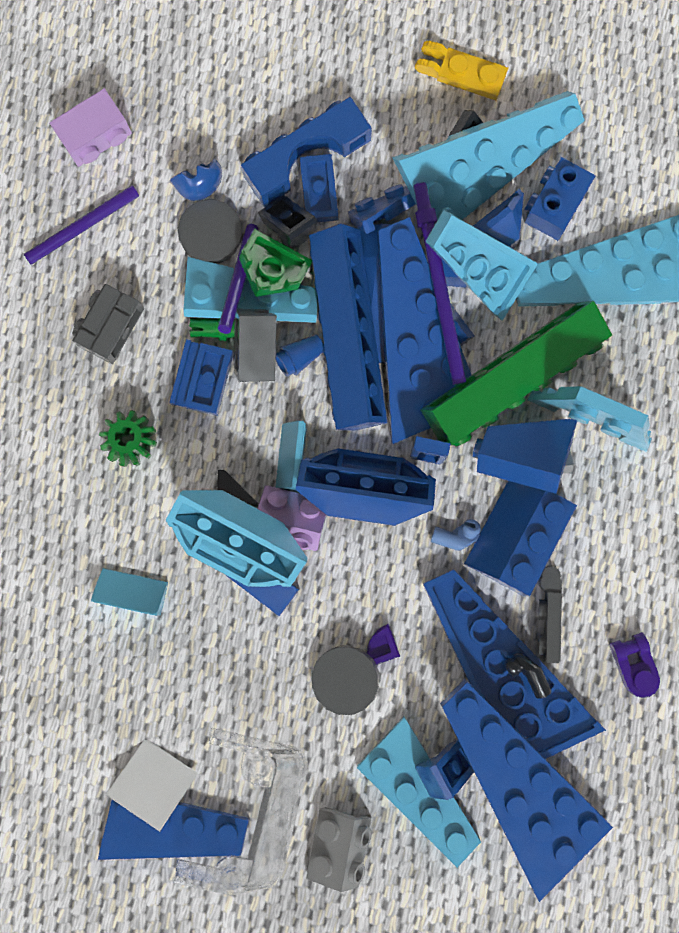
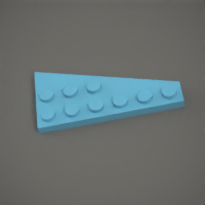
(488, 156)
(617, 271)

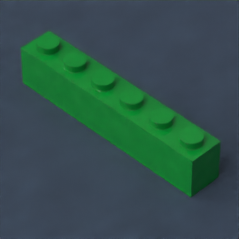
(517, 373)

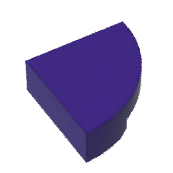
(382, 646)

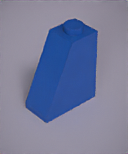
(526, 452)

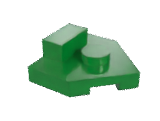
(272, 265)

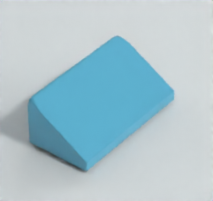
(290, 454)
(130, 592)

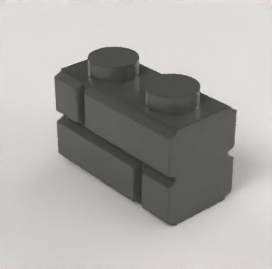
(107, 323)

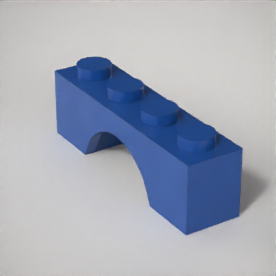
(337, 129)

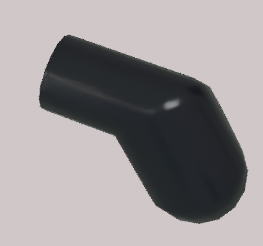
(532, 671)

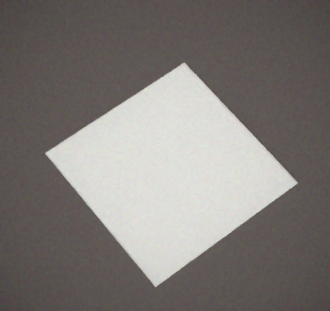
(152, 784)

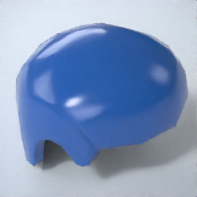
(201, 185)

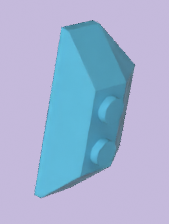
(236, 538)

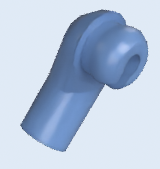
(458, 538)

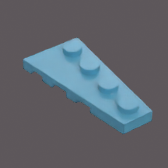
(482, 262)

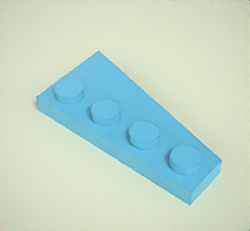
(208, 288)
(393, 772)

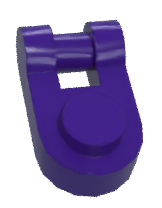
(640, 677)

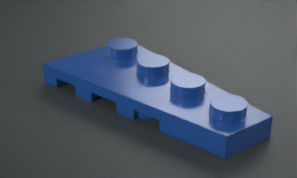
(187, 833)

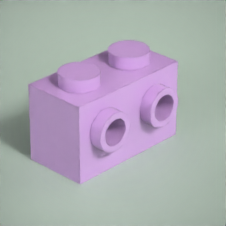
(91, 128)

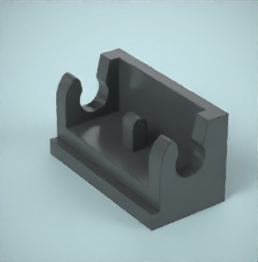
(254, 345)

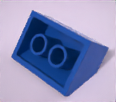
(520, 536)

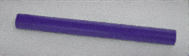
(81, 225)
(235, 288)

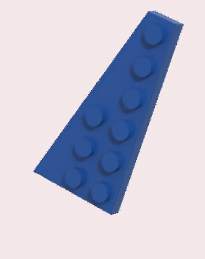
(412, 331)
(482, 646)
(535, 805)

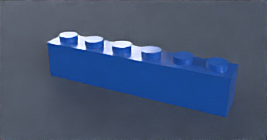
(347, 328)

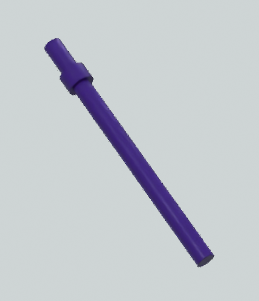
(426, 220)

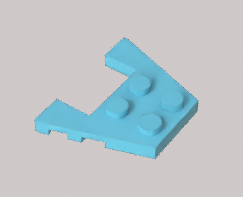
(587, 406)

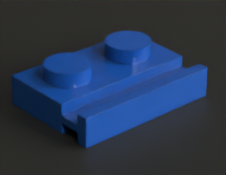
(201, 377)

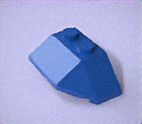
(502, 224)
(366, 486)

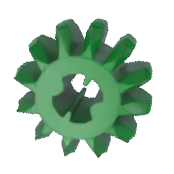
(132, 449)

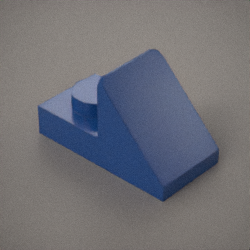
(446, 772)

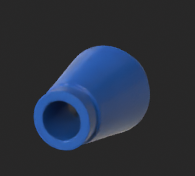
(298, 355)

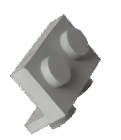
(339, 850)

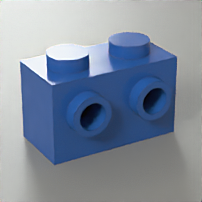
(559, 198)

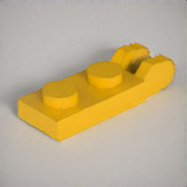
(462, 70)

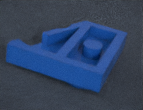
(388, 206)

